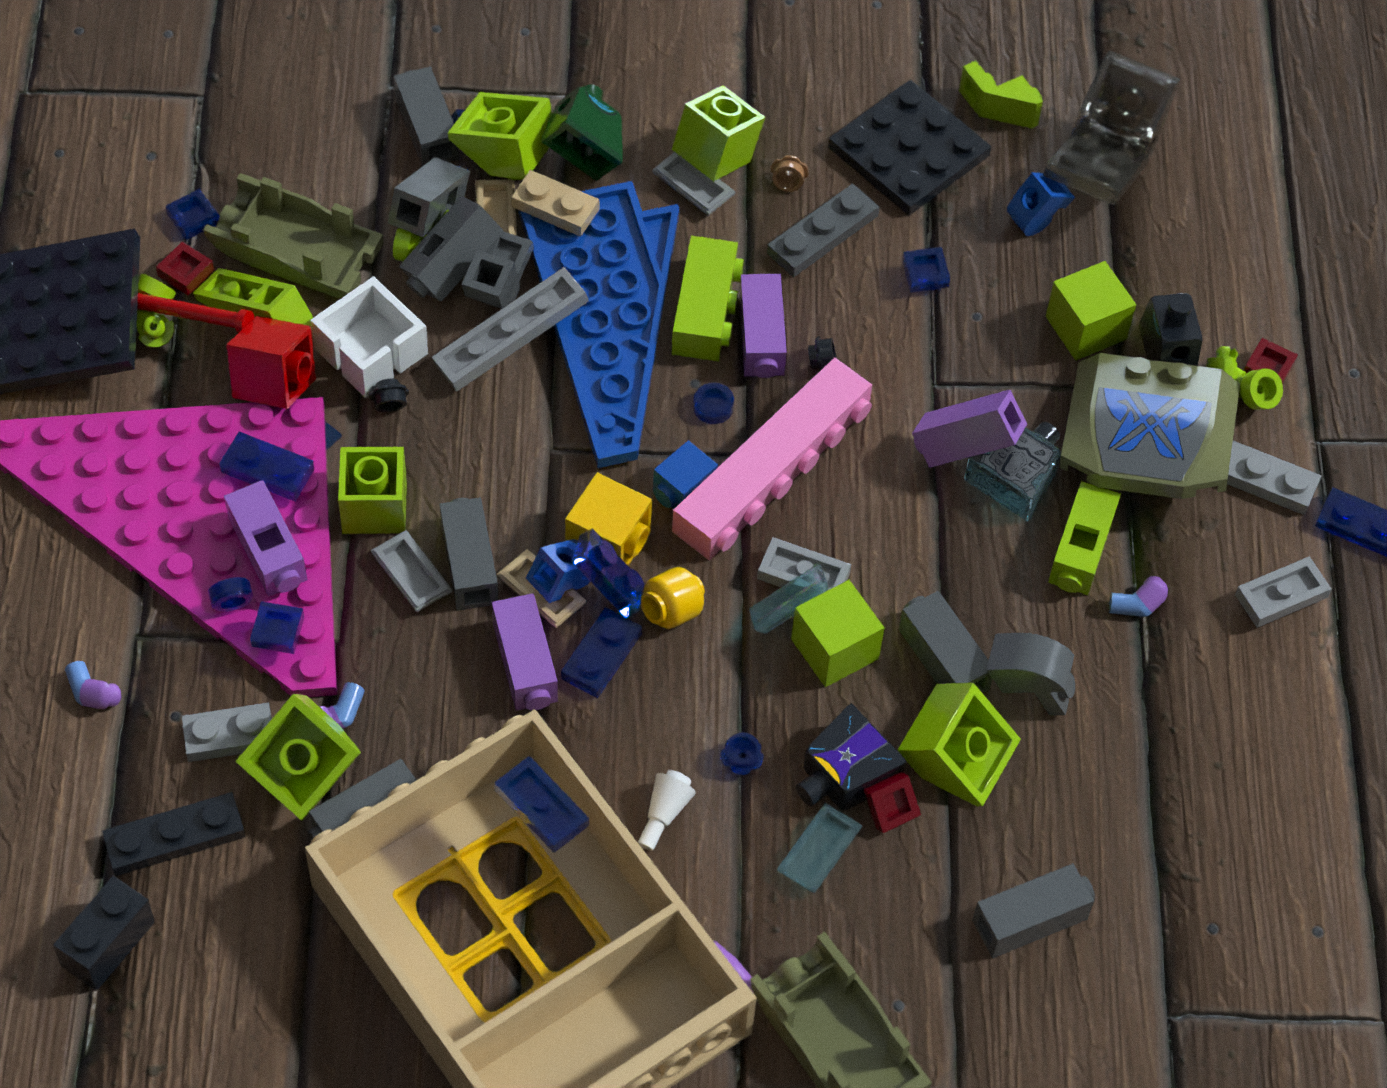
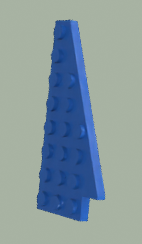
(615, 335)

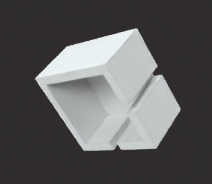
(369, 336)

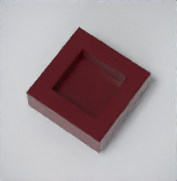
(184, 268)
(1273, 357)
(892, 802)

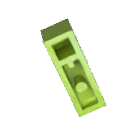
(262, 296)

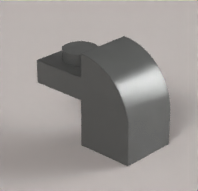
(497, 272)
(1033, 666)

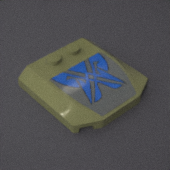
(1151, 425)

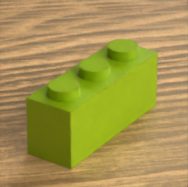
(706, 298)

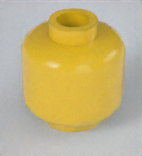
(672, 598)

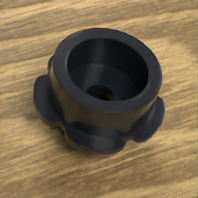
(821, 352)
(389, 395)

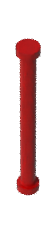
(195, 312)

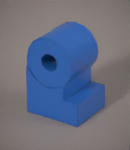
(1037, 203)
(555, 572)

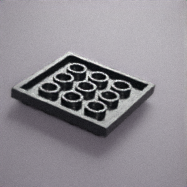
(68, 310)

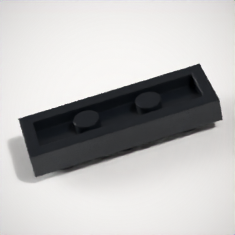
(173, 834)

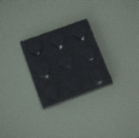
(909, 147)

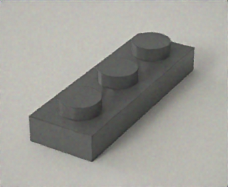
(822, 230)

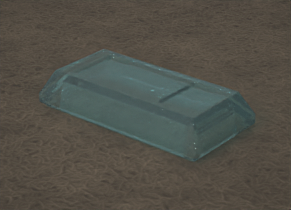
(782, 603)
(819, 848)

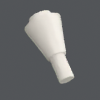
(668, 798)

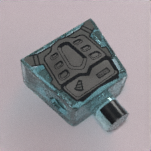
(1020, 472)

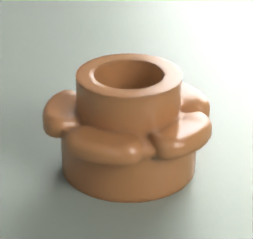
(787, 180)

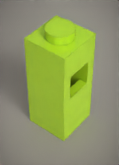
(1084, 538)

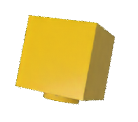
(614, 513)

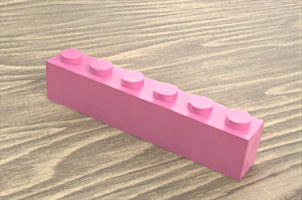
(772, 459)

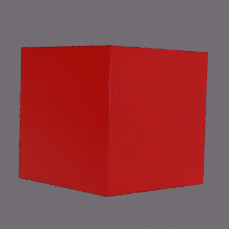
(271, 362)

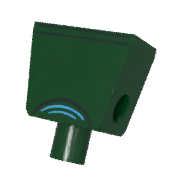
(586, 132)

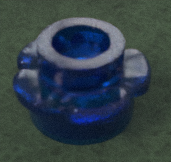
(745, 744)

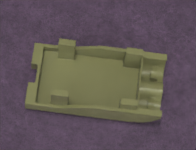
(294, 237)
(835, 1023)

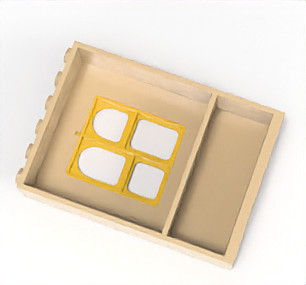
(625, 1015)

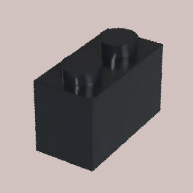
(104, 933)

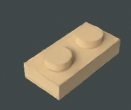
(555, 203)

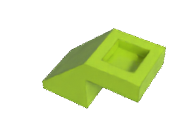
(1009, 102)

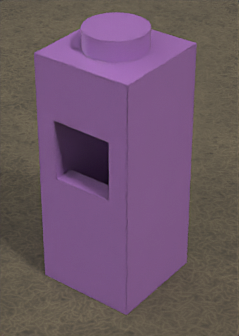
(762, 325)
(969, 428)
(266, 538)
(525, 652)

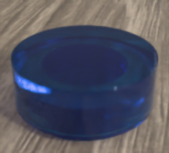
(713, 403)
(230, 594)

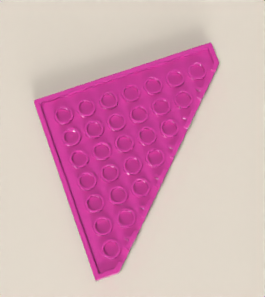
(157, 504)

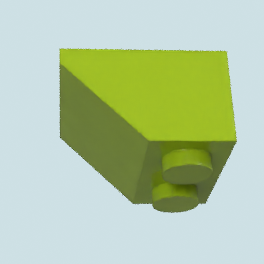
(503, 133)
(960, 742)
(299, 755)

